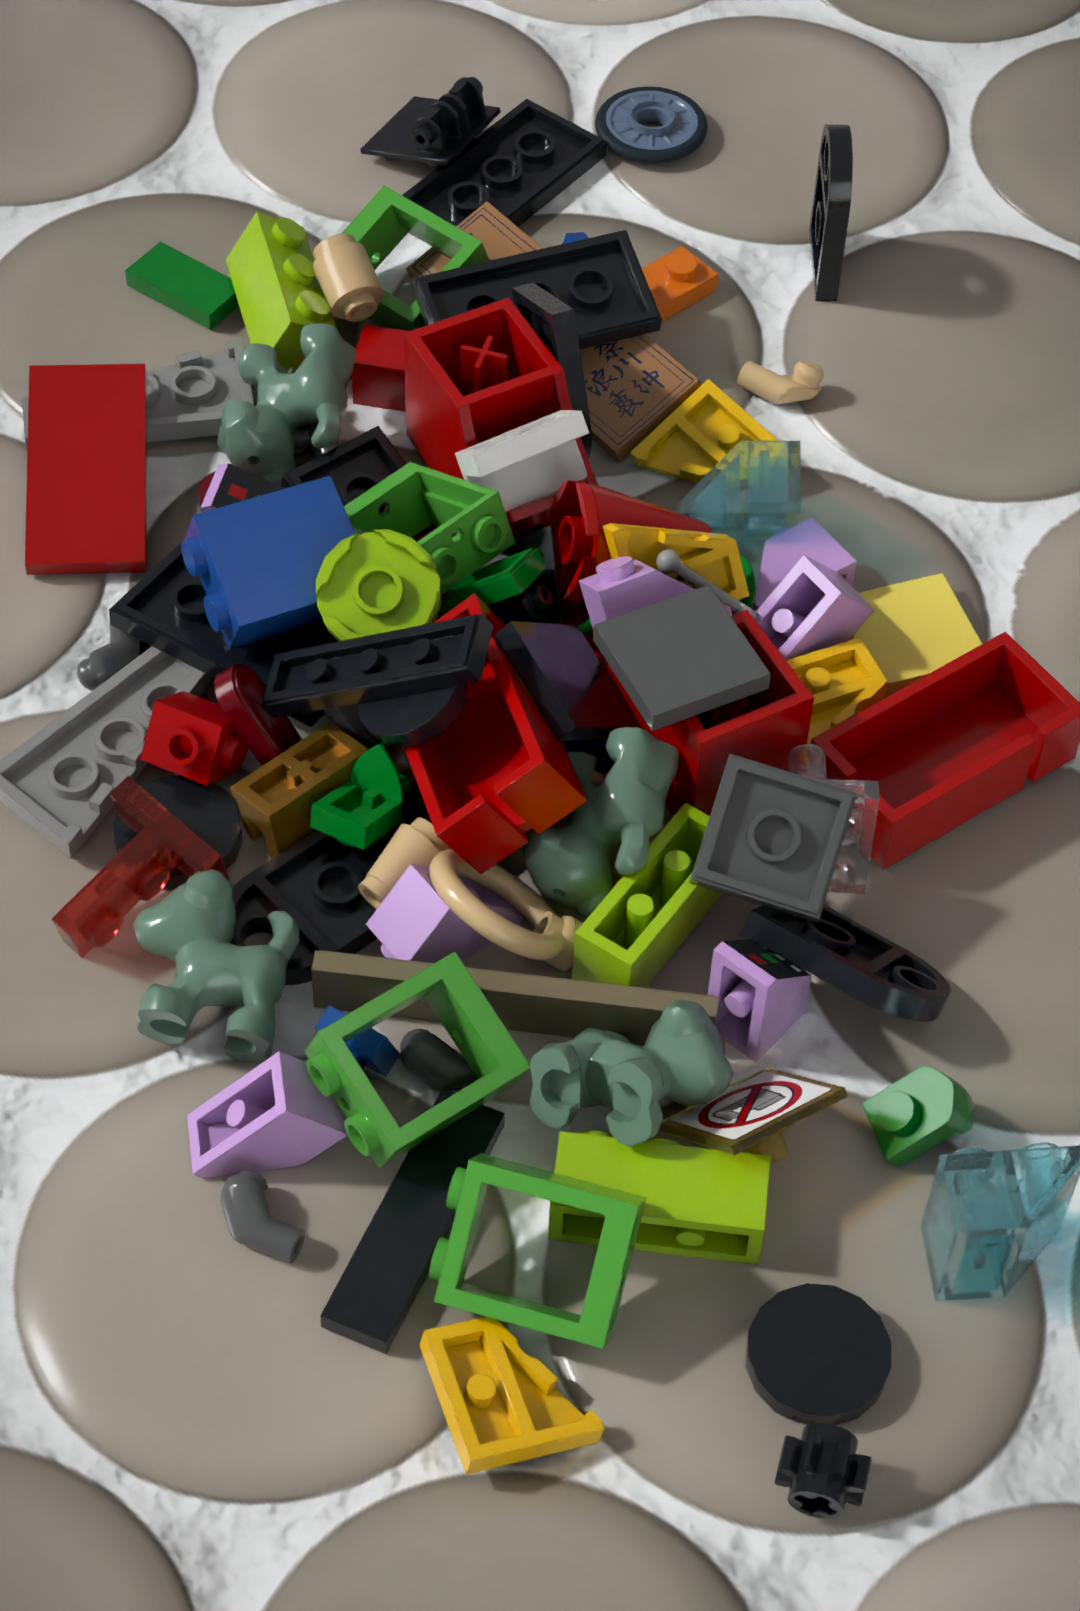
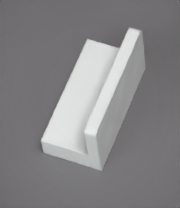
(528, 459)

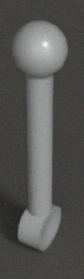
(669, 562)

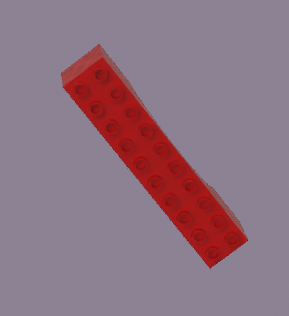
(493, 374)

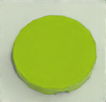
(377, 585)

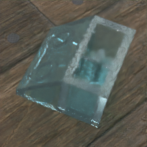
(749, 489)
(994, 1216)

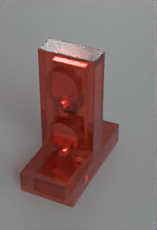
(135, 872)

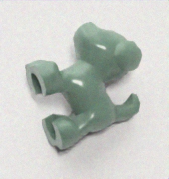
(262, 435)
(620, 808)
(196, 931)
(600, 1067)

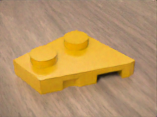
(697, 435)
(842, 682)
(499, 1398)

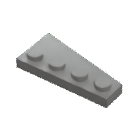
(190, 395)
(69, 767)

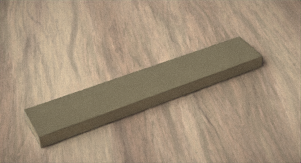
(519, 999)

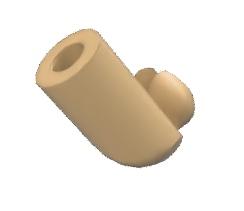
(782, 388)

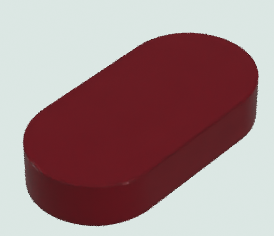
(240, 698)

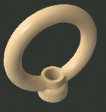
(552, 935)

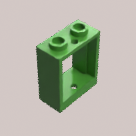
(384, 225)
(424, 497)
(470, 1025)
(610, 1268)

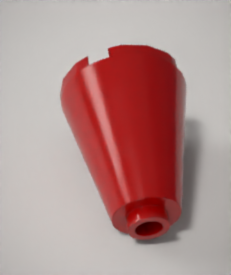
(580, 514)

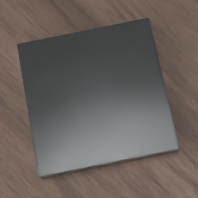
(681, 657)
(773, 838)

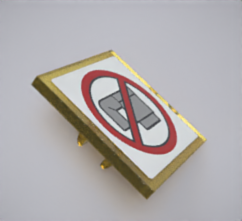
(754, 1113)

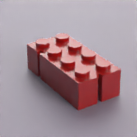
(954, 743)
(495, 764)

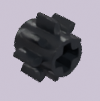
(823, 1470)

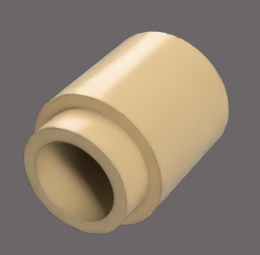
(347, 277)

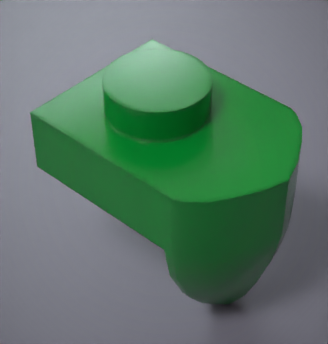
(365, 804)
(918, 1113)

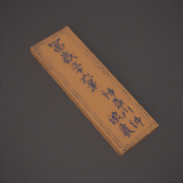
(627, 381)

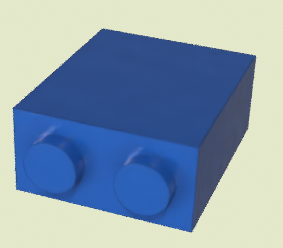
(265, 559)

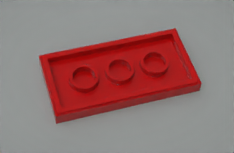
(86, 469)

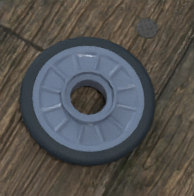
(681, 118)

